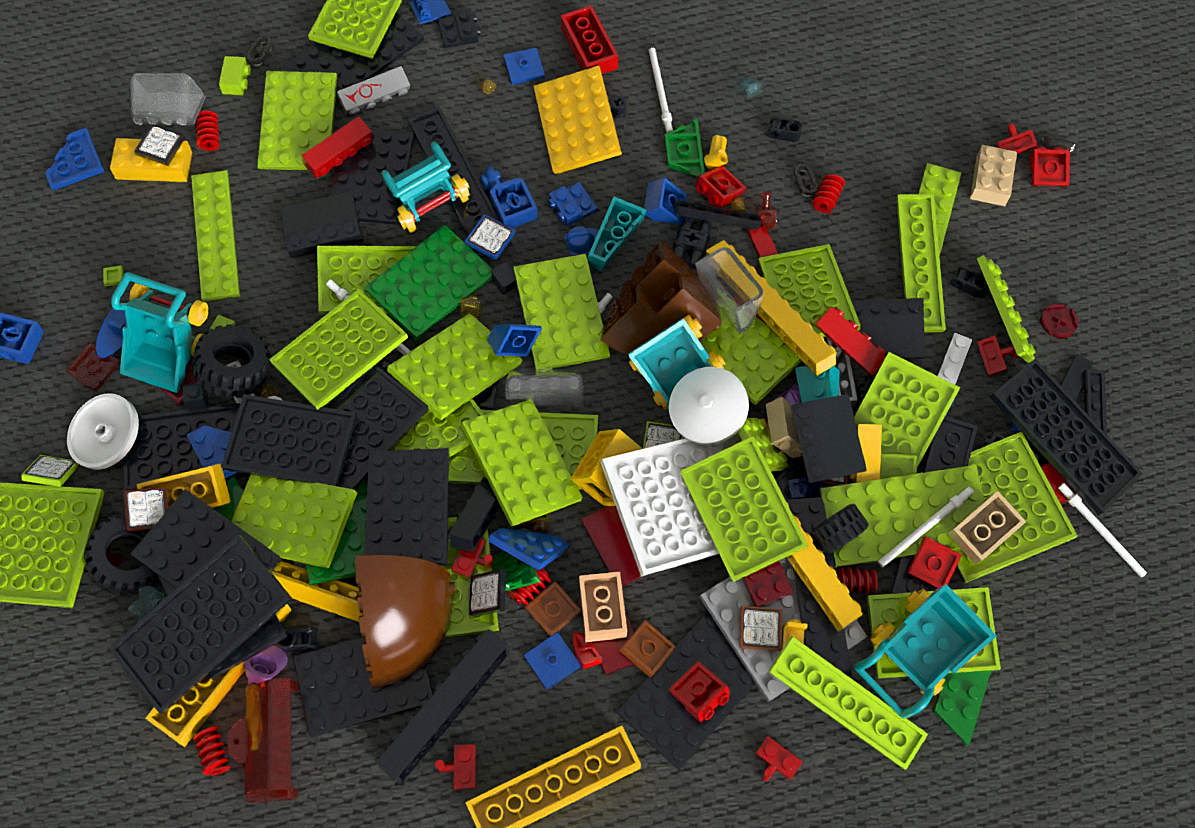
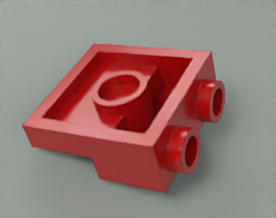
(1050, 166)
(719, 186)
(700, 691)

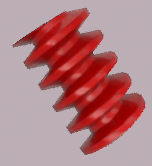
(207, 131)
(828, 193)
(858, 580)
(520, 594)
(210, 752)

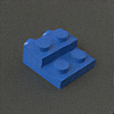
(571, 203)

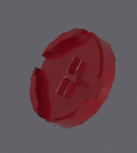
(1059, 321)

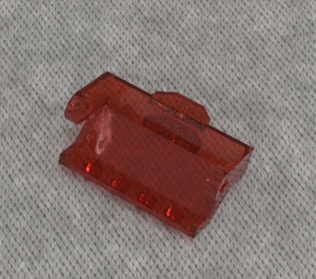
(264, 741)

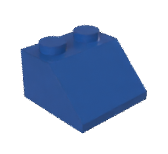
(661, 201)
(513, 339)

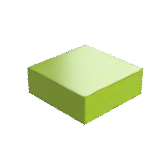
(112, 275)

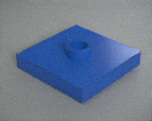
(524, 66)
(552, 661)

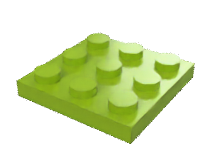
(774, 458)

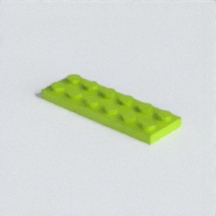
(944, 185)
(1005, 306)

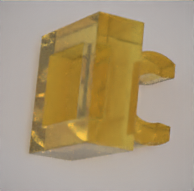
(470, 305)

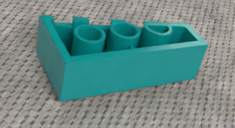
(615, 230)
(817, 387)

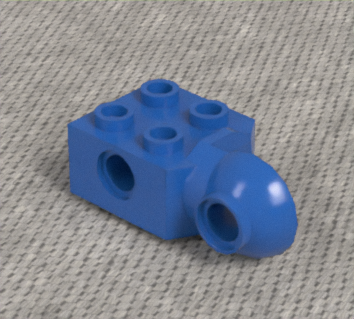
(509, 198)
(18, 338)

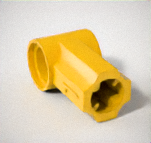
(717, 155)

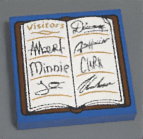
(490, 237)

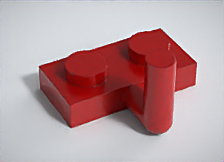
(1018, 142)
(993, 355)
(466, 562)
(778, 759)
(463, 766)

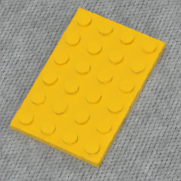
(577, 120)

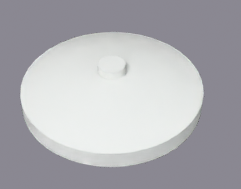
(708, 405)
(102, 431)

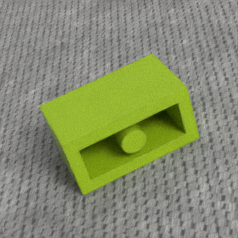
(234, 75)

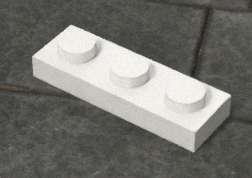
(954, 358)

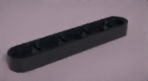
(717, 214)

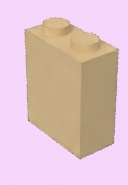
(782, 427)

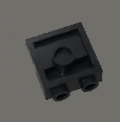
(460, 28)

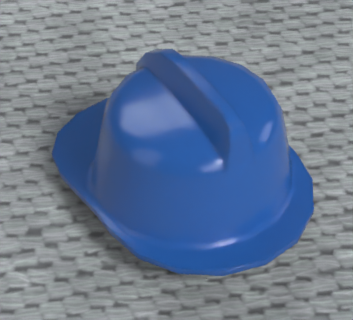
(580, 240)

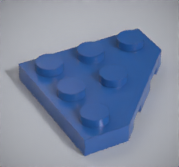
(74, 161)
(210, 446)
(530, 547)

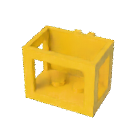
(605, 445)

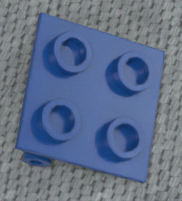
(429, 9)

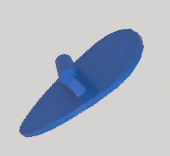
(111, 335)

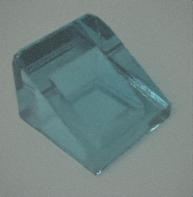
(751, 87)

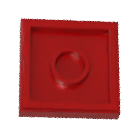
(934, 563)

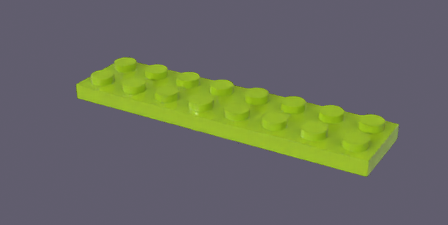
(215, 236)
(921, 256)
(847, 702)

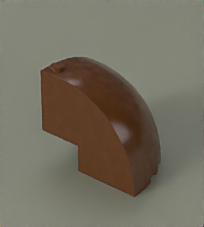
(656, 299)
(403, 614)

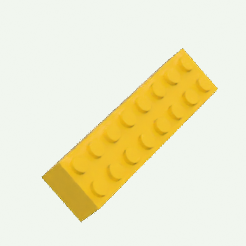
(193, 709)
(556, 783)

